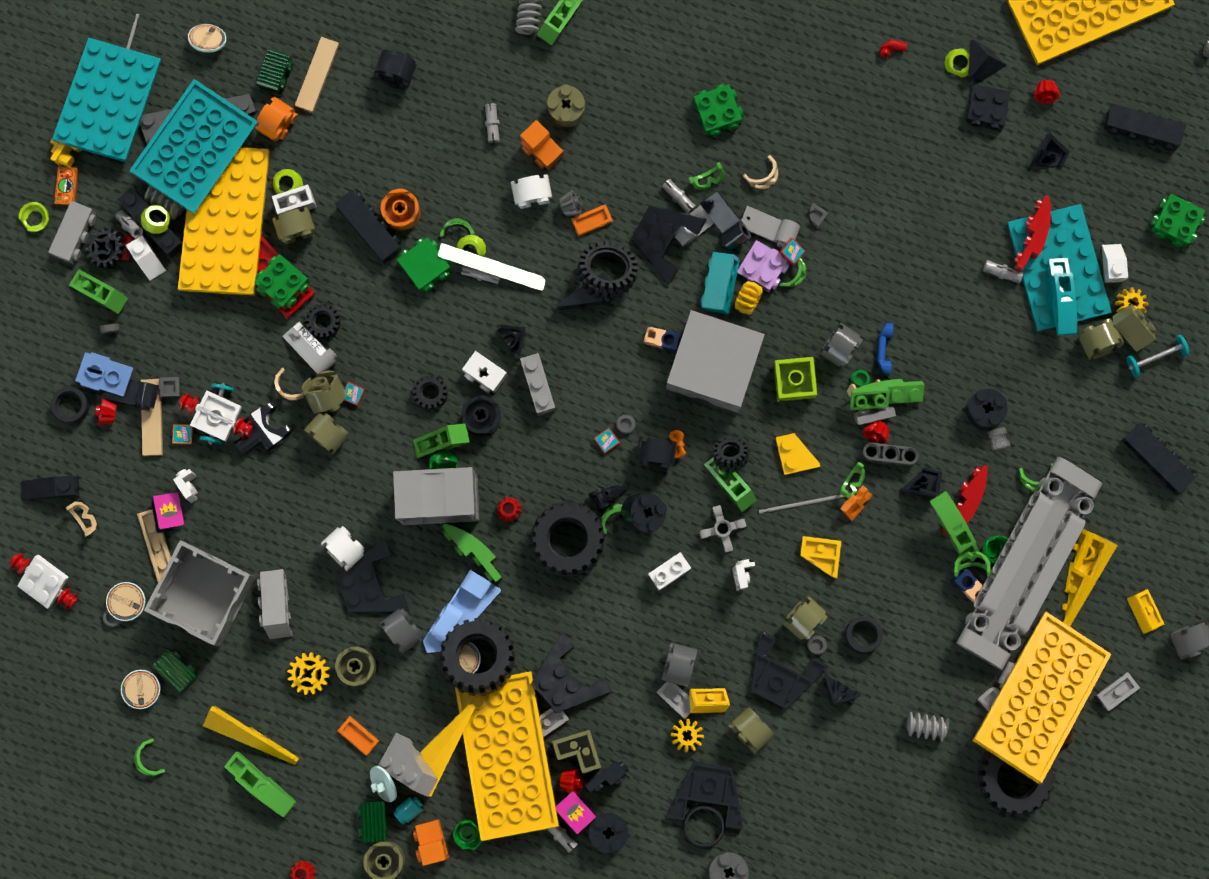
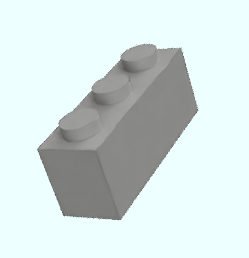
(72, 232)
(538, 384)

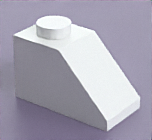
(146, 258)
(1114, 263)

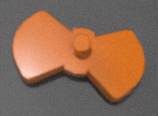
(678, 436)

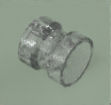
(998, 438)

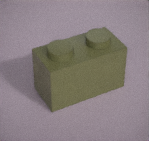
(1134, 327)

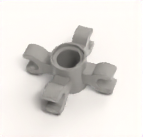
(724, 537)

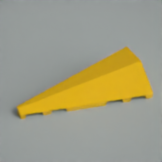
(1090, 560)
(227, 725)
(441, 748)

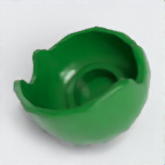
(443, 460)
(993, 546)
(464, 829)

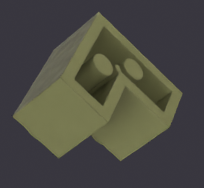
(580, 745)

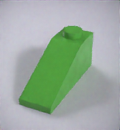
(557, 20)
(98, 291)
(441, 440)
(733, 486)

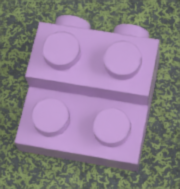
(763, 266)

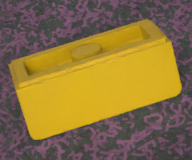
(1145, 611)
(708, 700)

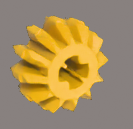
(1127, 296)
(748, 298)
(693, 733)

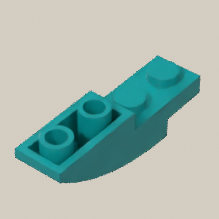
(1064, 296)

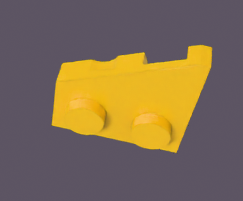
(794, 455)
(822, 554)

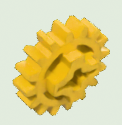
(298, 681)

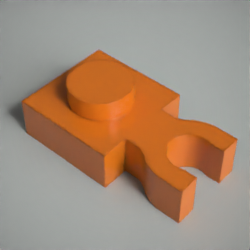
(854, 504)

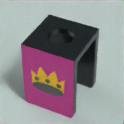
(167, 512)
(575, 812)

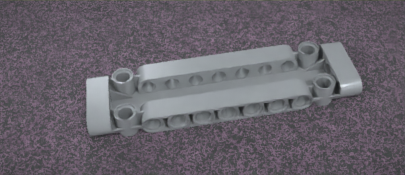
(1029, 563)

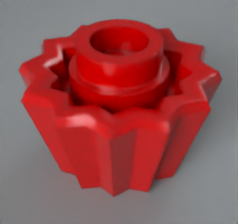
(1046, 92)
(105, 412)
(876, 432)
(509, 509)
(571, 781)
(302, 870)

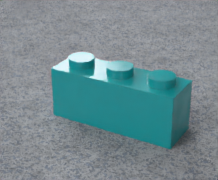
(720, 283)

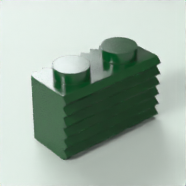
(274, 71)
(175, 670)
(373, 822)

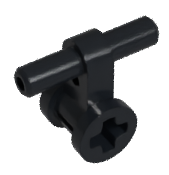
(603, 497)

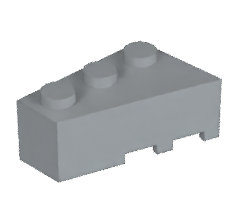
(274, 604)
(407, 766)

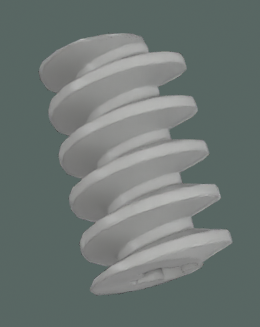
(527, 15)
(156, 198)
(927, 726)

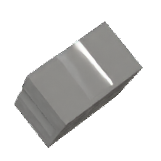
(714, 361)
(436, 496)
(203, 596)

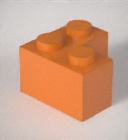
(537, 141)
(431, 841)

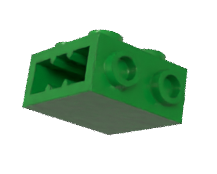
(718, 109)
(1177, 221)
(424, 265)
(281, 282)

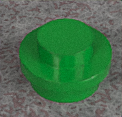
(860, 378)

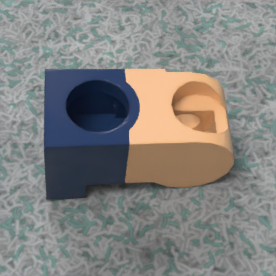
(663, 339)
(967, 584)

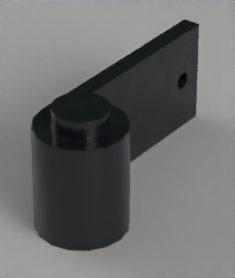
(732, 228)
(138, 394)

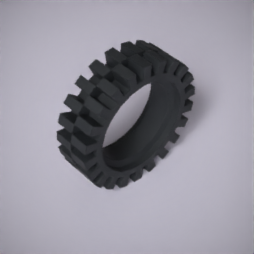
(593, 282)

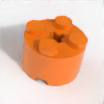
(275, 119)
(391, 205)

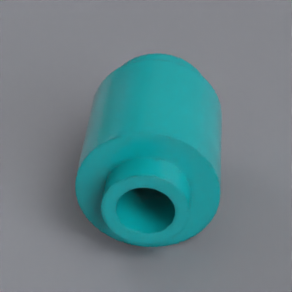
(408, 810)

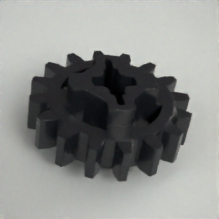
(112, 242)

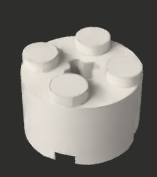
(531, 190)
(342, 548)

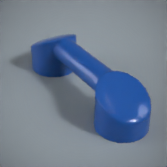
(884, 365)

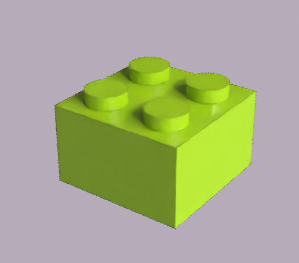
(795, 379)

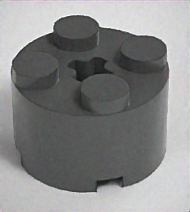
(840, 344)
(401, 630)
(1191, 640)
(679, 664)
(725, 861)

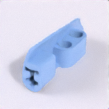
(467, 603)

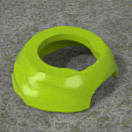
(949, 62)
(287, 172)
(27, 209)
(149, 225)
(474, 240)

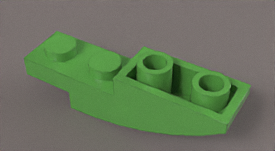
(886, 392)
(954, 524)
(468, 544)
(259, 785)

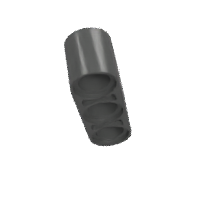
(899, 452)

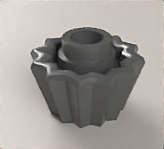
(571, 204)

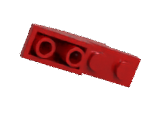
(1038, 229)
(972, 494)

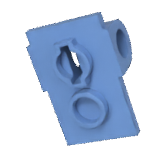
(101, 373)

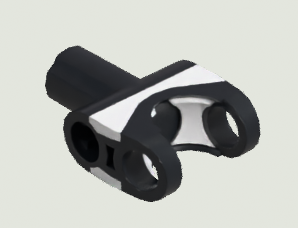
(261, 432)

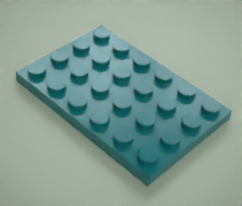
(107, 100)
(193, 146)
(1068, 239)

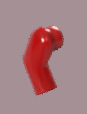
(888, 47)
(128, 239)

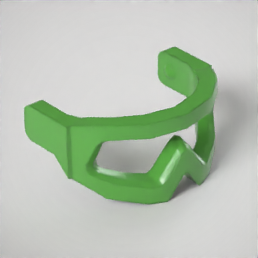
(694, 181)
(457, 221)
(801, 274)
(857, 469)
(1025, 480)
(610, 510)
(972, 557)
(139, 766)

